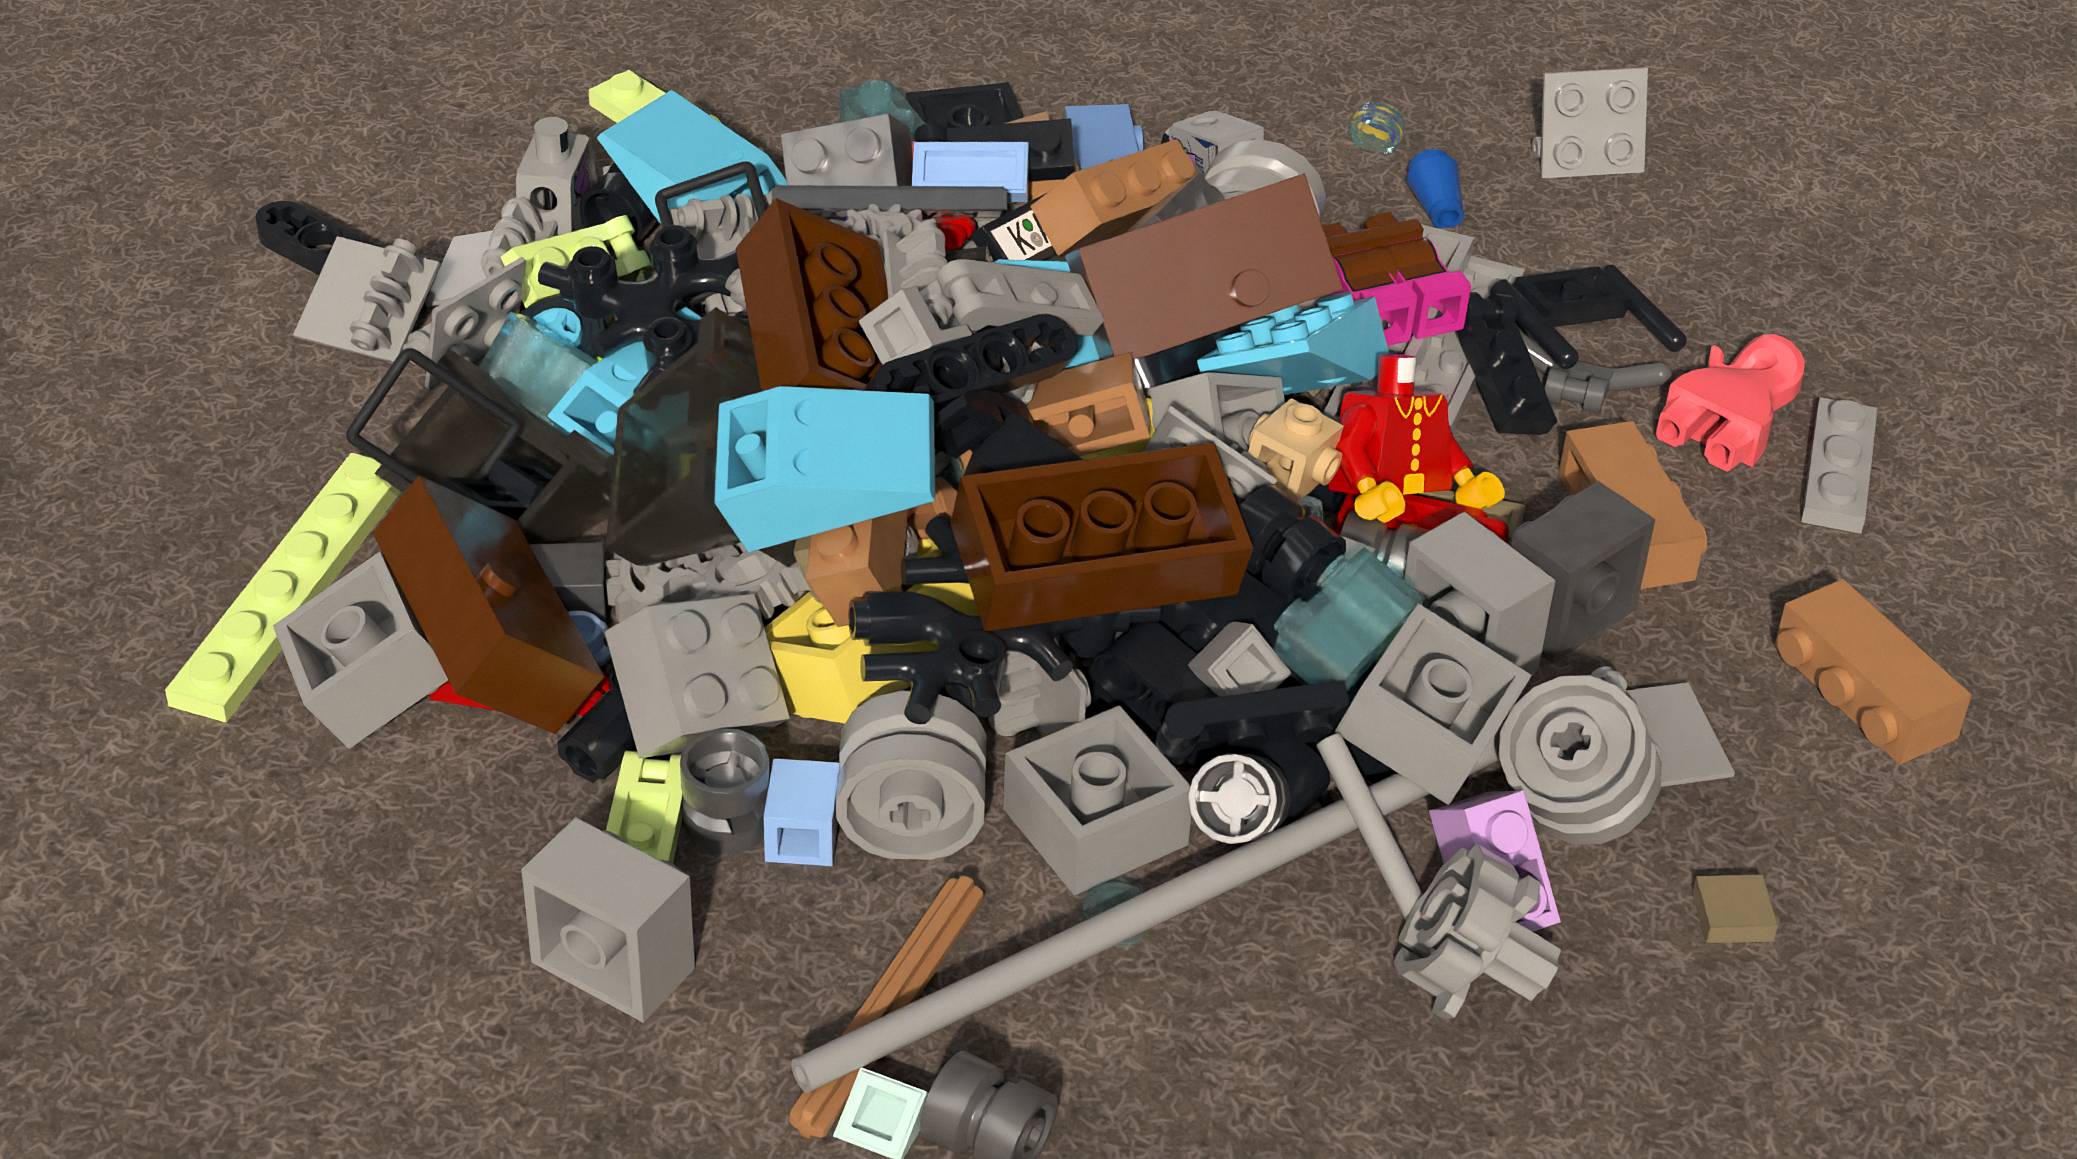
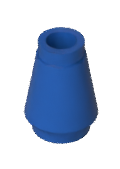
(1436, 184)

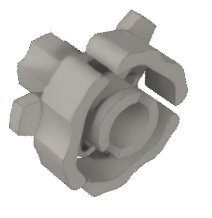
(1470, 928)

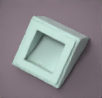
(881, 1115)

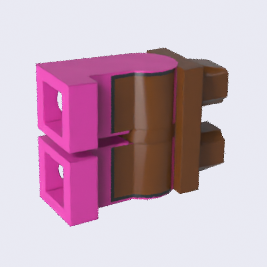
(1402, 274)

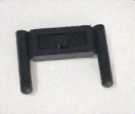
(1580, 298)

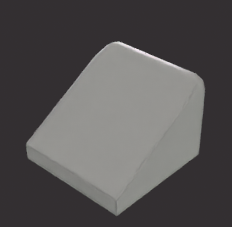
(1239, 662)

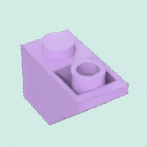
(1506, 828)

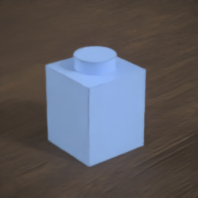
(801, 812)

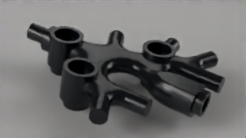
(646, 307)
(967, 656)

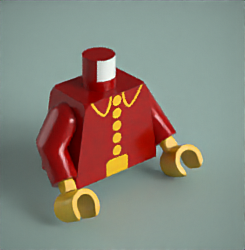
(1403, 445)

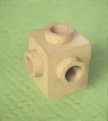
(1297, 447)

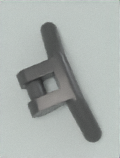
(1590, 382)

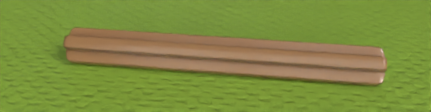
(898, 987)

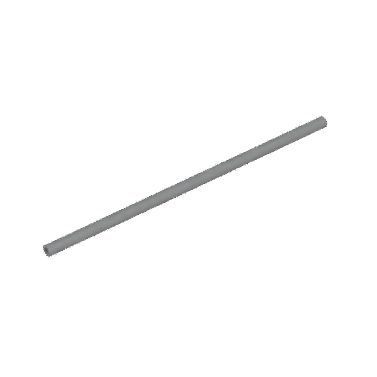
(1098, 934)

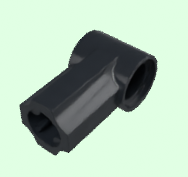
(600, 737)

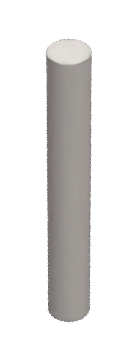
(1370, 822)

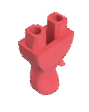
(1735, 403)

